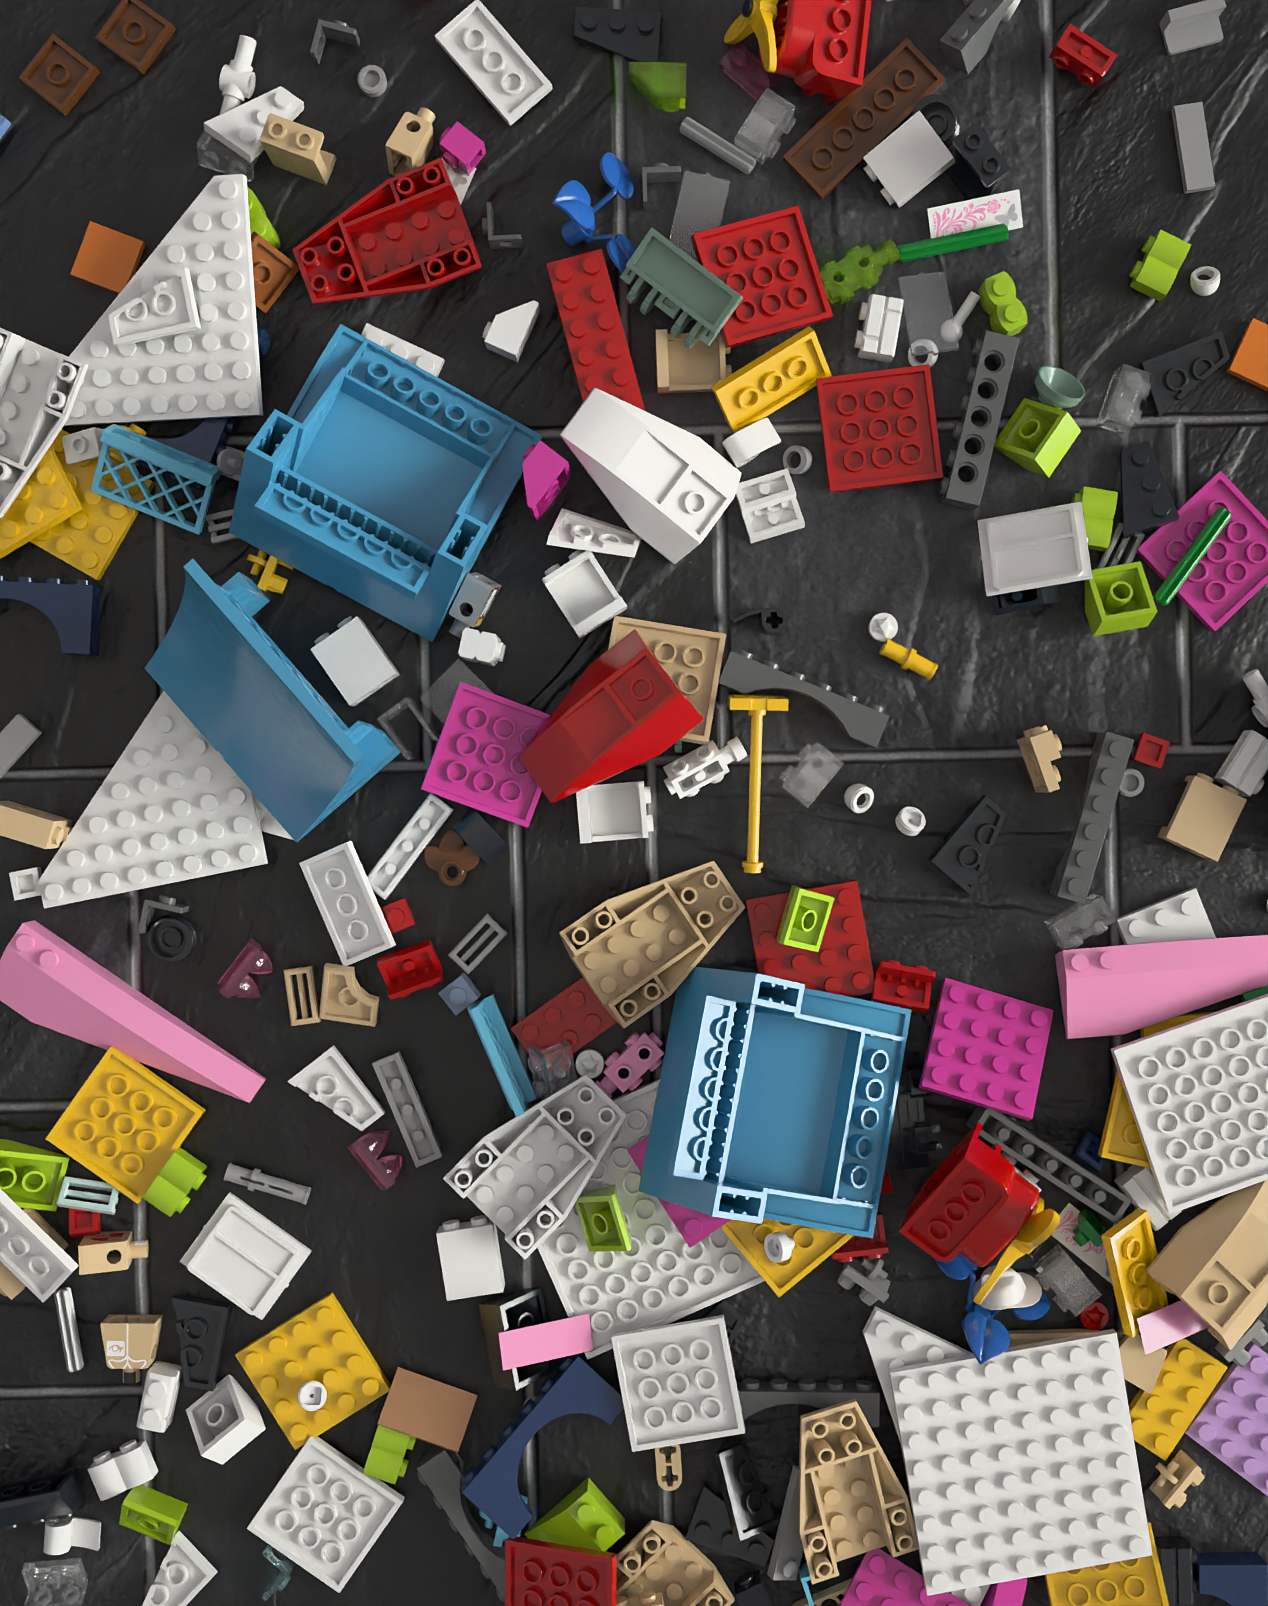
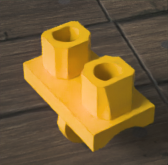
(268, 580)

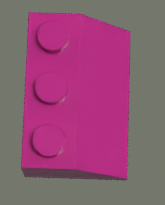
(544, 477)

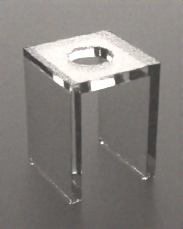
(383, 720)

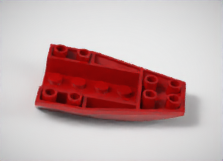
(391, 241)
(609, 721)

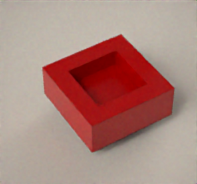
(1150, 750)
(398, 915)
(83, 1223)

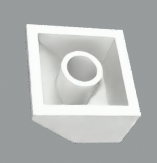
(224, 1420)

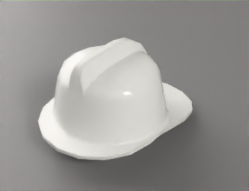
(1010, 1291)

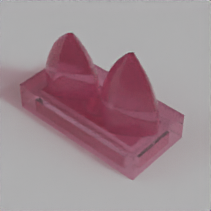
(747, 71)
(235, 979)
(368, 1149)

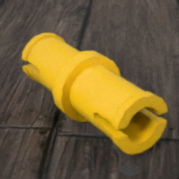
(908, 659)

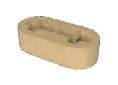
(674, 1461)

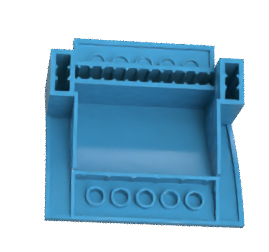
(380, 482)
(260, 706)
(775, 1102)

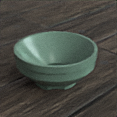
(1058, 388)

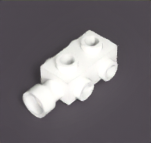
(702, 767)

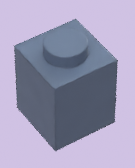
(459, 993)

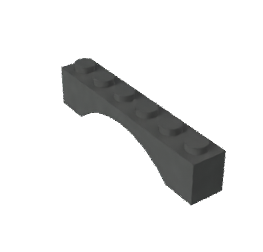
(972, 32)
(857, 721)
(1104, 780)
(761, 1395)
(443, 1475)

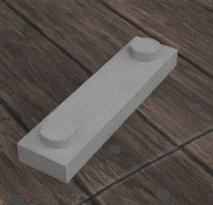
(407, 1109)
(788, 1546)

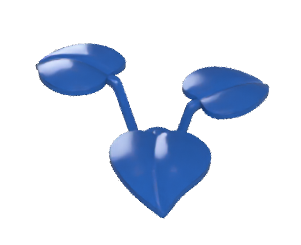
(576, 204)
(984, 1335)

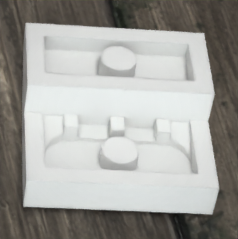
(769, 506)

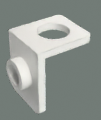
(82, 445)

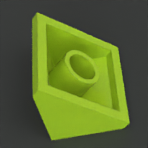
(804, 919)
(603, 1220)
(152, 1513)

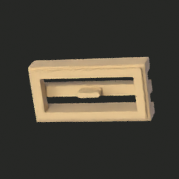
(309, 970)

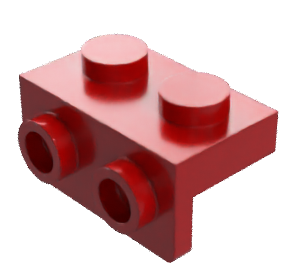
(1082, 56)
(410, 969)
(902, 985)
(863, 1246)

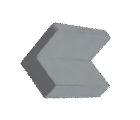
(1192, 26)

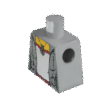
(480, 594)

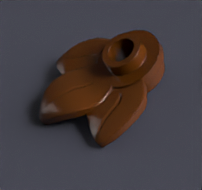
(451, 853)

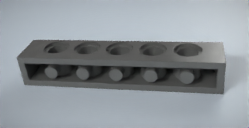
(1002, 351)
(1050, 1163)

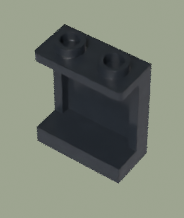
(977, 165)

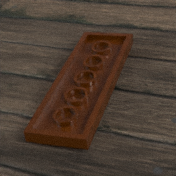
(863, 119)

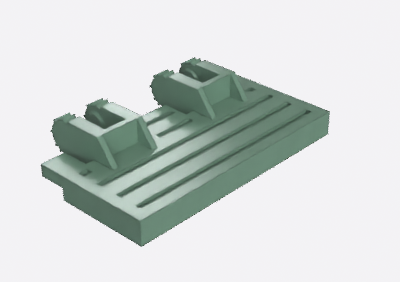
(677, 285)

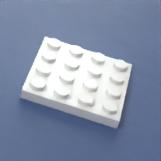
(678, 1383)
(325, 1513)

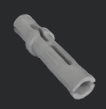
(267, 1183)

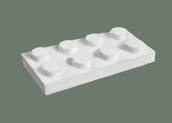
(493, 62)
(347, 903)
(31, 1252)

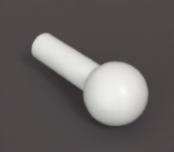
(964, 312)

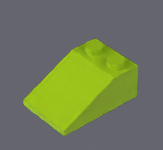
(31, 1175)
(581, 1520)

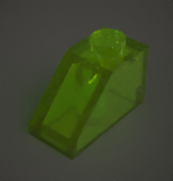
(661, 83)

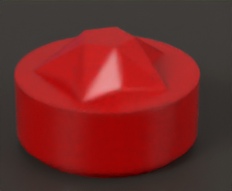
(1094, 1316)

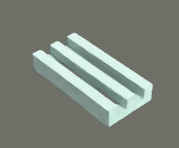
(88, 1206)

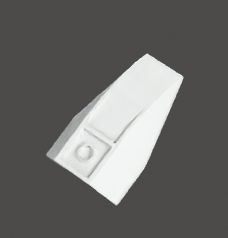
(34, 406)
(652, 472)
(539, 1162)

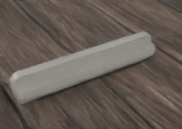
(717, 145)
(68, 1329)

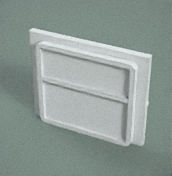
(1034, 549)
(245, 1256)

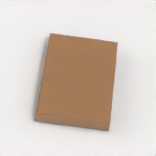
(427, 1410)

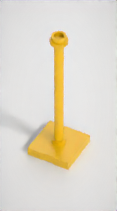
(756, 708)

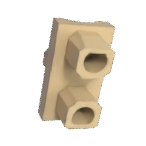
(1175, 1479)

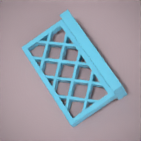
(155, 455)
(502, 1053)

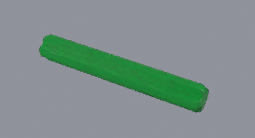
(953, 242)
(1192, 556)

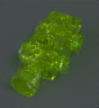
(853, 274)

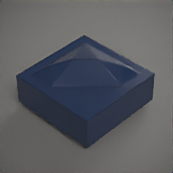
(1088, 1152)

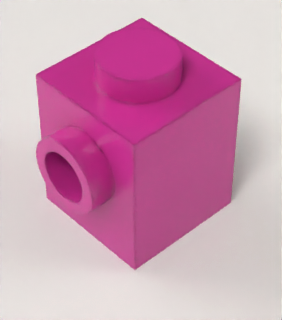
(461, 148)

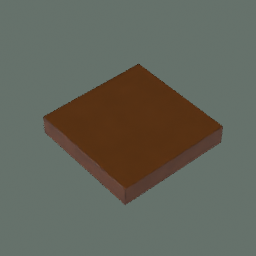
(135, 34)
(59, 75)

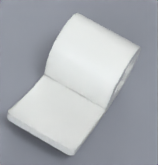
(750, 441)
(71, 1531)

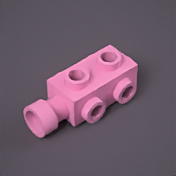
(630, 1059)

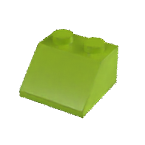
(1037, 436)
(1118, 599)

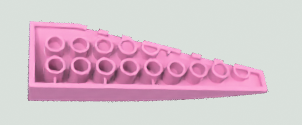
(1143, 984)
(80, 998)

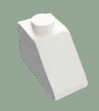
(511, 330)

